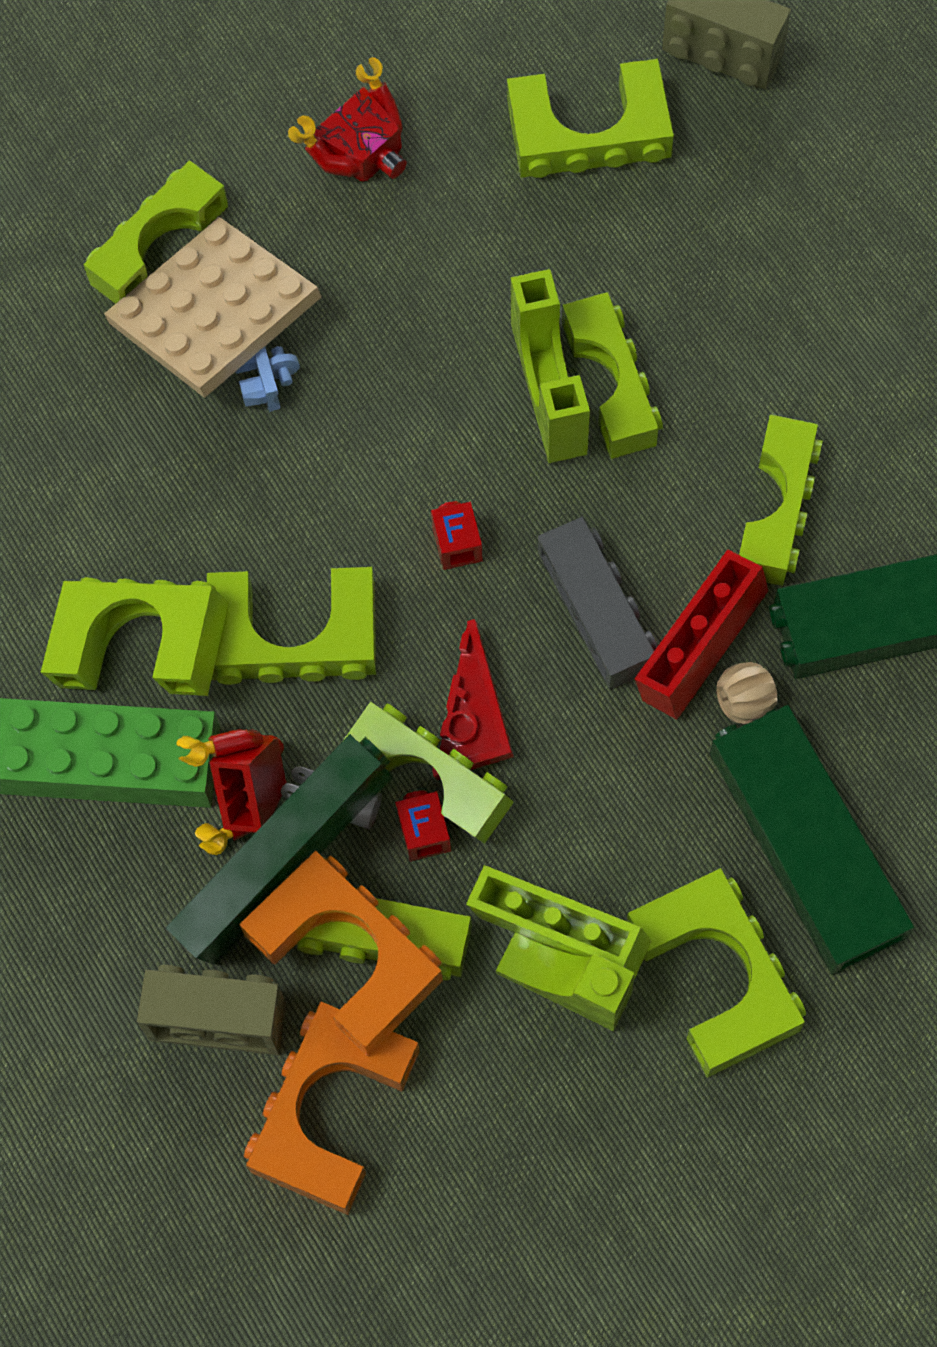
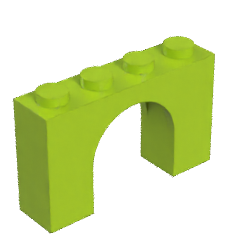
(549, 147)
(556, 398)
(94, 610)
(341, 649)
(713, 911)

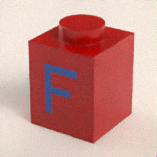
(456, 534)
(423, 825)

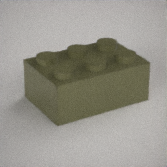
(728, 36)
(212, 1010)

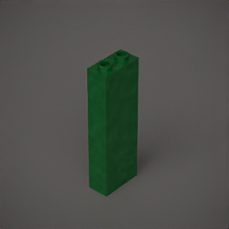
(857, 617)
(298, 828)
(810, 839)

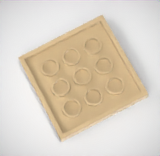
(212, 306)

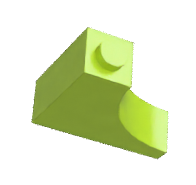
(579, 983)

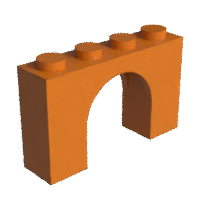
(321, 895)
(282, 1149)

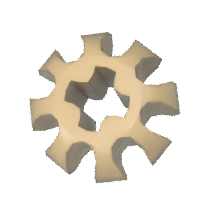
(746, 692)

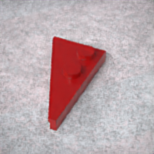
(474, 712)

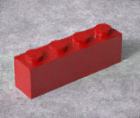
(702, 634)

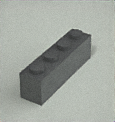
(596, 601)

